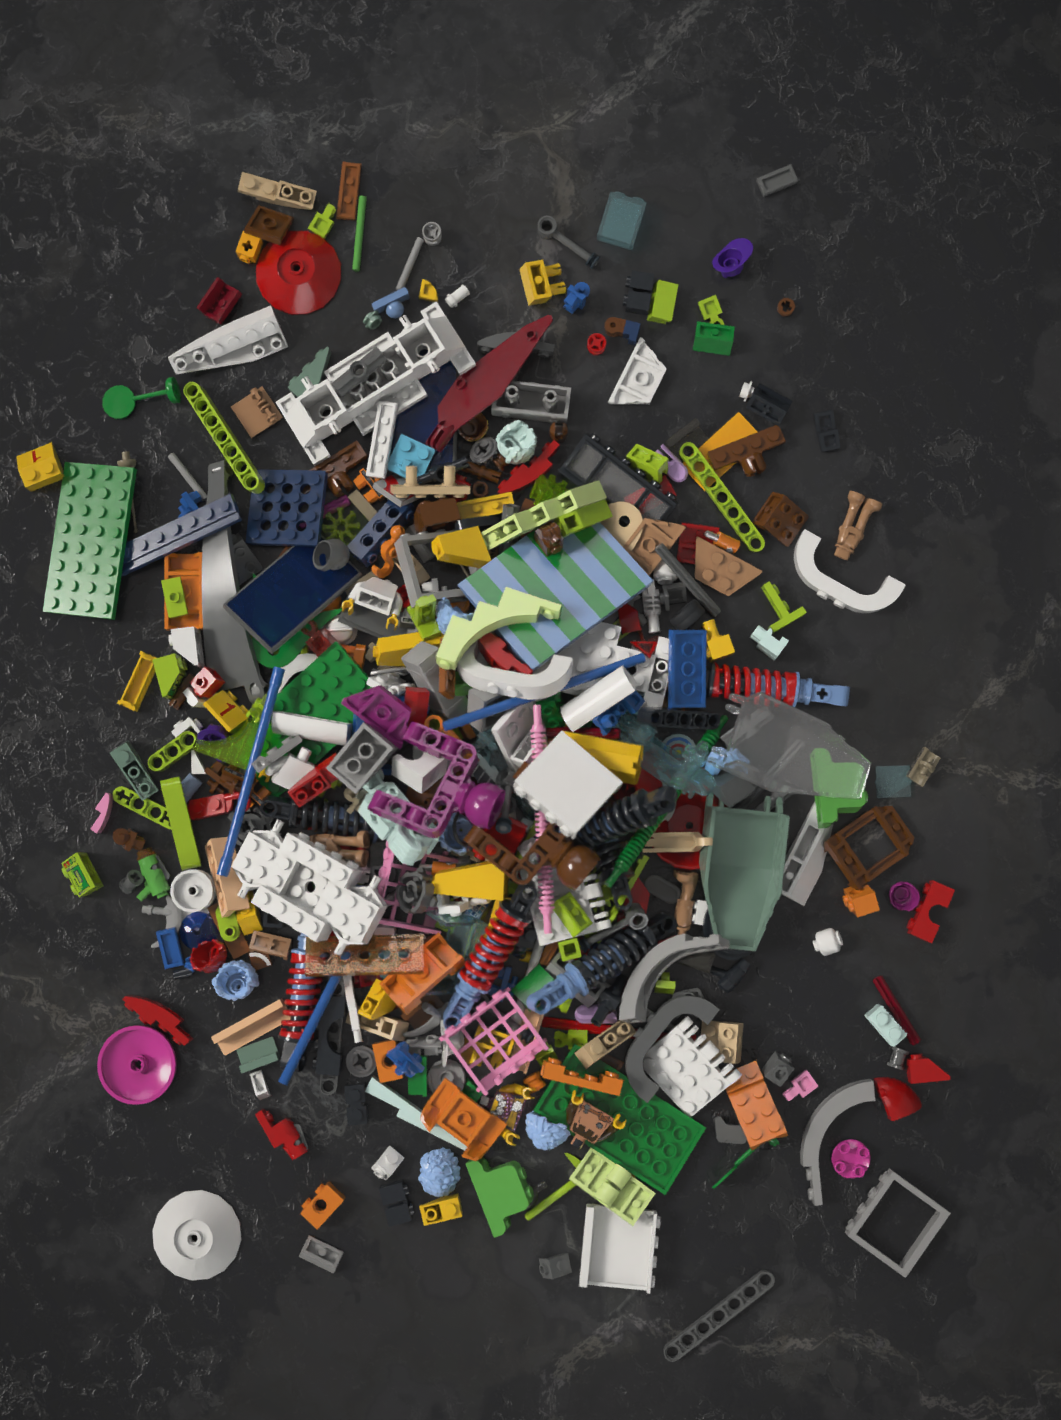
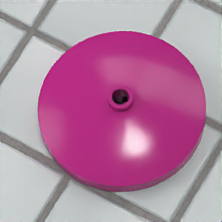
(119, 1069)

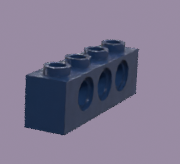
(372, 532)

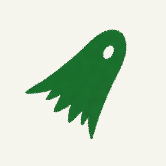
(293, 646)

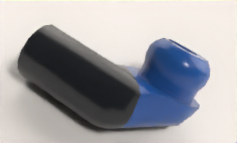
(186, 971)

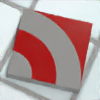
(384, 487)

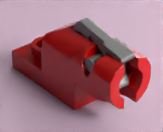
(284, 1133)

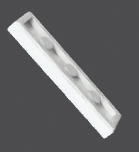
(382, 439)

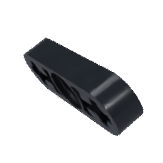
(482, 522)

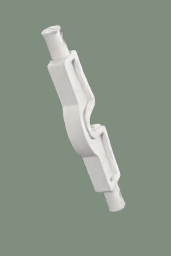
(352, 1007)

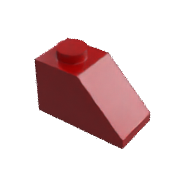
(923, 1070)

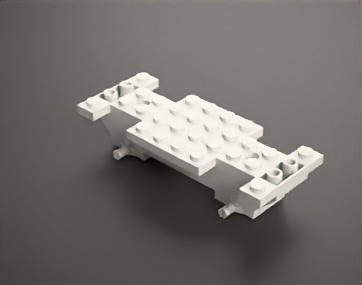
(392, 382)
(600, 648)

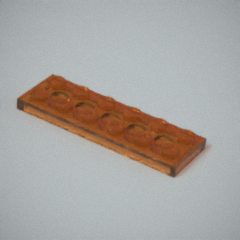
(371, 966)

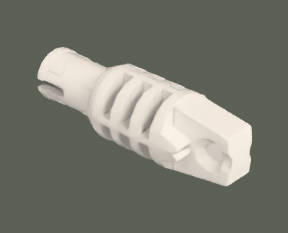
(652, 607)

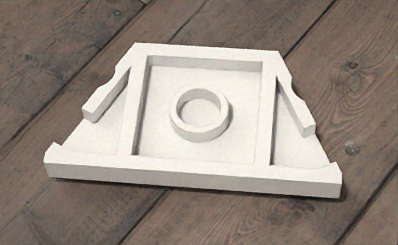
(639, 377)

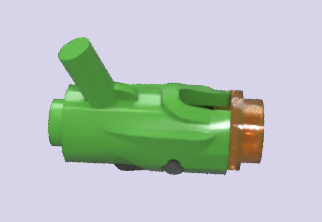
(154, 873)

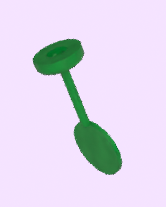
(120, 400)
(774, 1142)

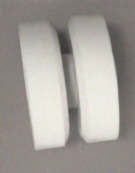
(182, 893)

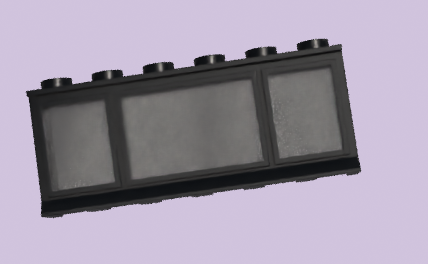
(619, 480)

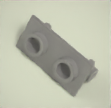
(430, 1044)

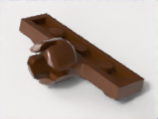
(747, 451)
(338, 466)

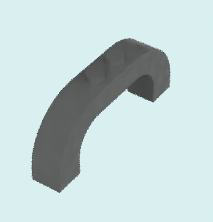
(646, 1036)

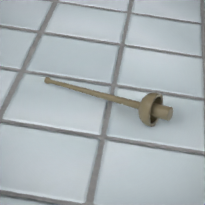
(127, 462)

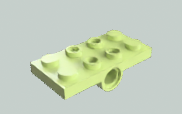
(612, 1186)

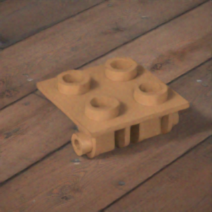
(256, 411)

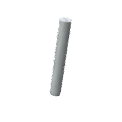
(410, 263)
(188, 477)

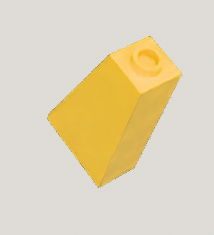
(392, 648)
(473, 881)

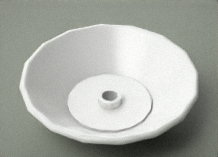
(207, 1218)

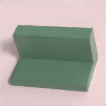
(258, 1054)

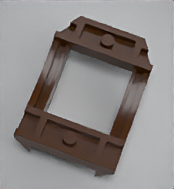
(849, 862)

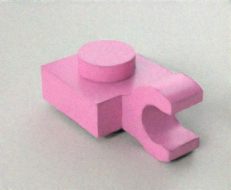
(802, 1085)

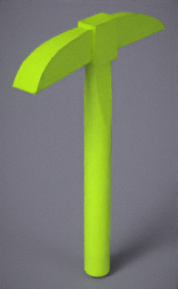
(556, 1195)

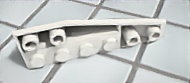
(232, 344)
(805, 859)

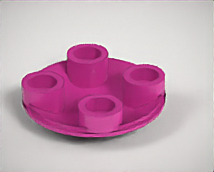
(851, 1158)

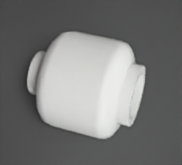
(664, 574)
(828, 941)

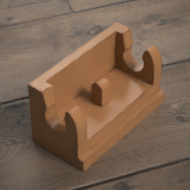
(270, 944)

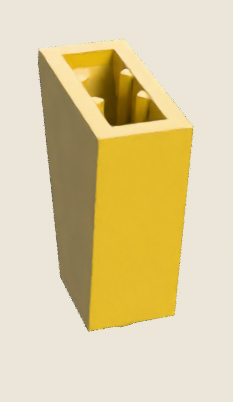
(462, 548)

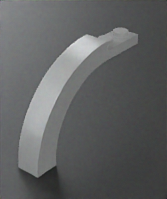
(653, 964)
(825, 1113)

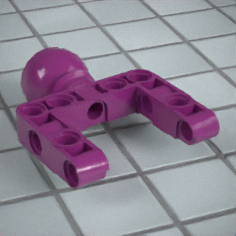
(479, 802)

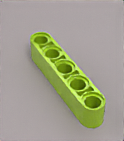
(180, 823)

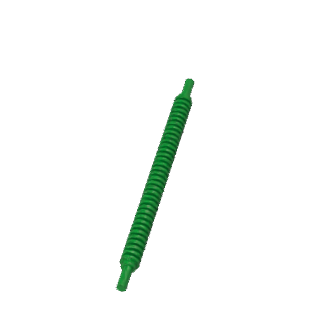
(643, 835)

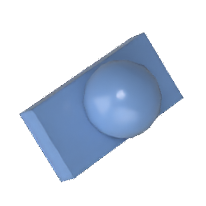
(392, 303)

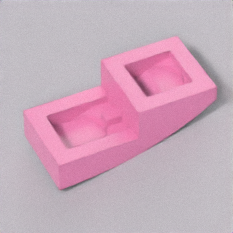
(104, 808)

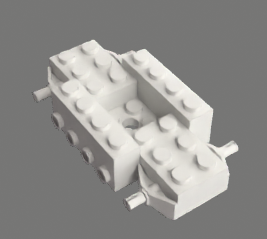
(286, 868)

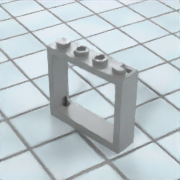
(409, 573)
(923, 1239)

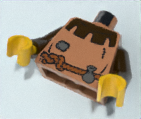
(589, 1122)

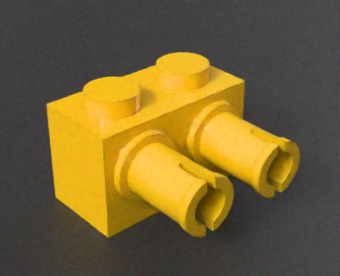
(536, 282)
(717, 646)
(486, 1043)

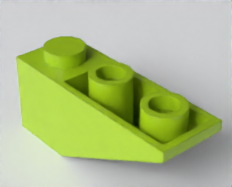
(583, 518)

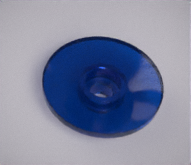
(197, 920)

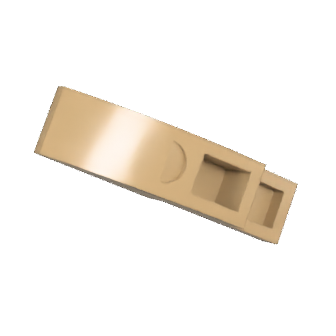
(277, 193)

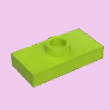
(174, 597)

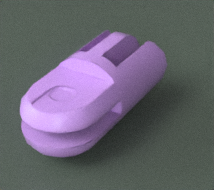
(676, 469)
(584, 1015)

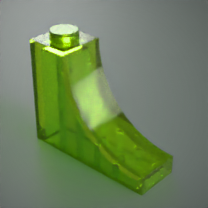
(234, 749)

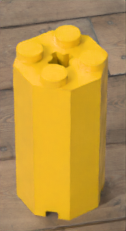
(617, 756)

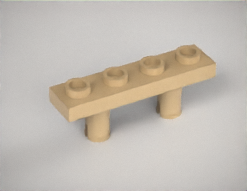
(421, 491)

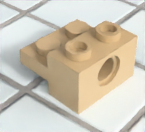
(726, 1037)

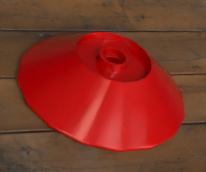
(303, 289)
(686, 811)

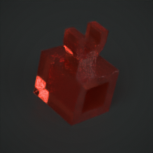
(319, 640)

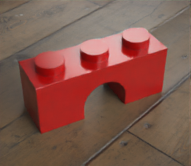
(921, 925)

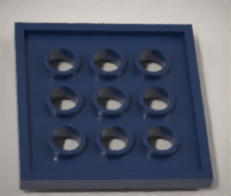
(312, 517)

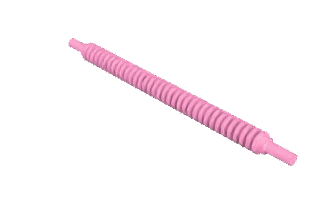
(546, 909)

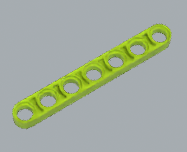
(720, 487)

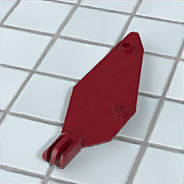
(485, 382)

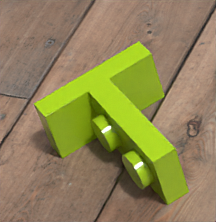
(780, 607)
(424, 617)

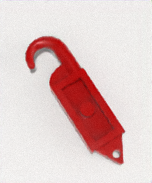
(213, 805)

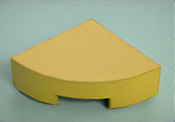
(428, 291)

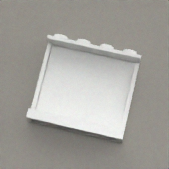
(566, 784)
(617, 1252)

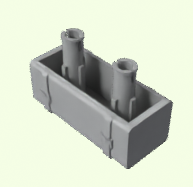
(534, 402)
(425, 672)

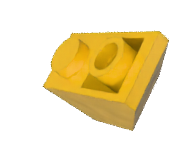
(249, 918)
(376, 1003)
(441, 1209)

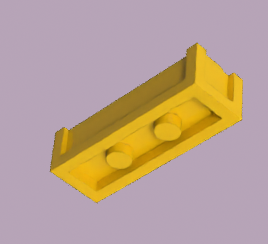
(484, 506)
(138, 682)

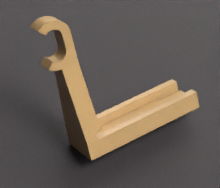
(677, 842)

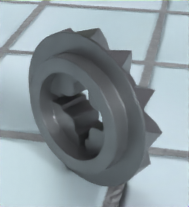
(487, 444)
(359, 1070)

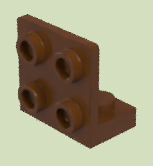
(780, 518)

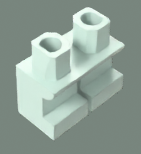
(767, 643)

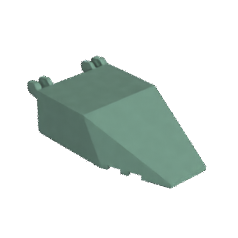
(743, 869)

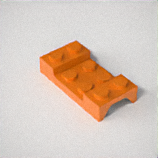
(190, 570)
(409, 988)
(607, 1082)
(755, 1107)

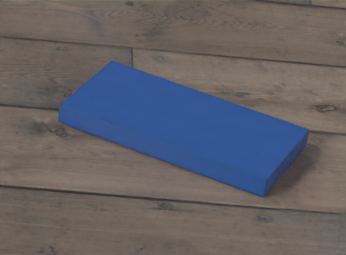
(687, 669)

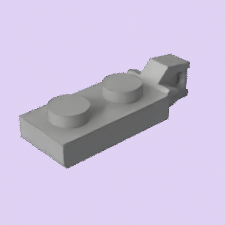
(275, 753)

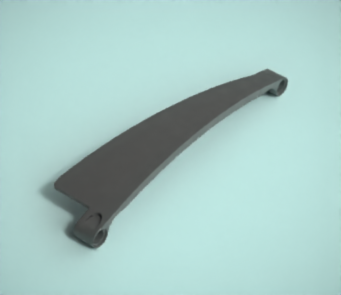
(225, 640)

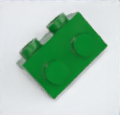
(551, 711)

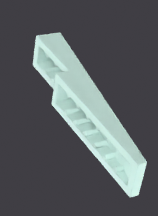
(408, 1111)

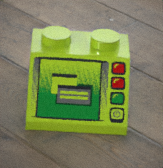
(170, 673)
(81, 874)

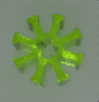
(547, 489)
(334, 528)

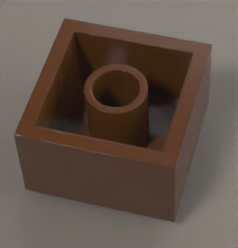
(436, 515)

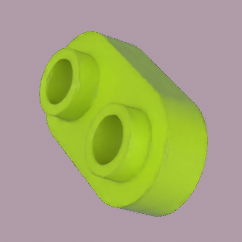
(228, 922)

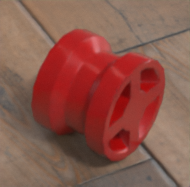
(596, 340)

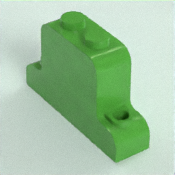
(829, 807)
(500, 1191)

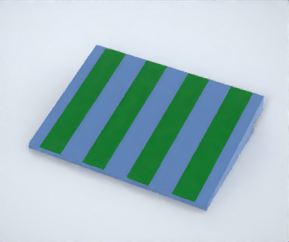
(586, 577)

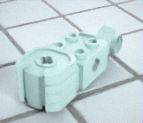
(403, 842)

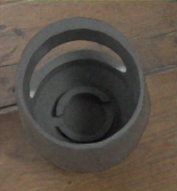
(336, 554)

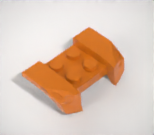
(462, 1119)

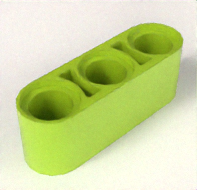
(164, 752)

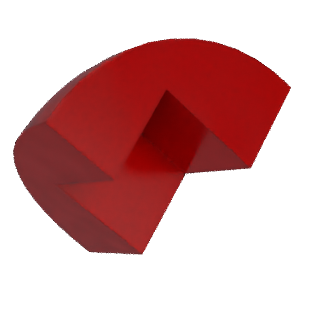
(897, 1097)

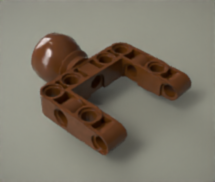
(554, 848)

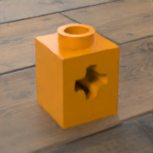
(245, 242)

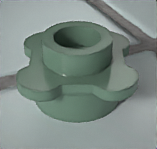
(372, 320)

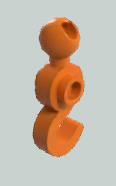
(388, 552)

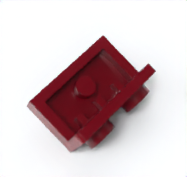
(219, 301)

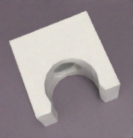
(421, 771)

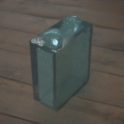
(621, 220)

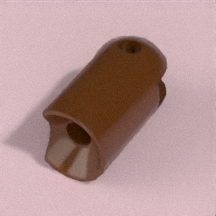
(558, 432)

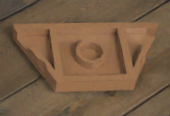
(652, 535)
(721, 569)

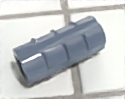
(190, 786)

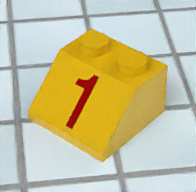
(40, 467)
(227, 711)

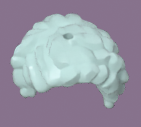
(516, 442)

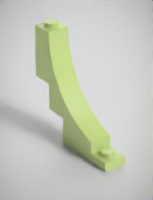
(542, 513)
(513, 609)

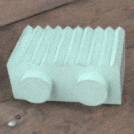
(885, 1025)

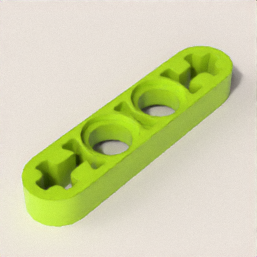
(146, 810)

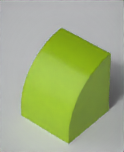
(569, 949)

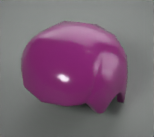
(904, 896)

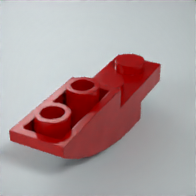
(524, 477)
(494, 652)
(313, 783)
(153, 1011)

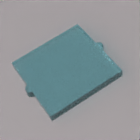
(892, 781)

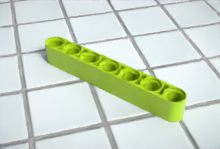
(220, 429)

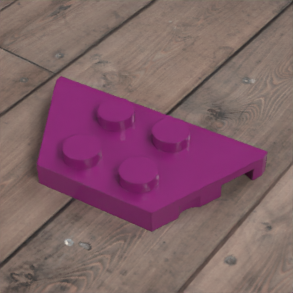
(381, 711)

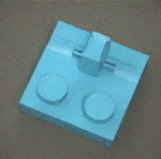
(410, 453)

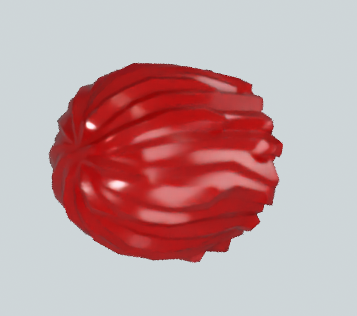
(208, 956)

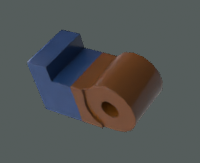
(623, 328)

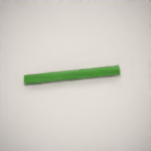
(359, 233)

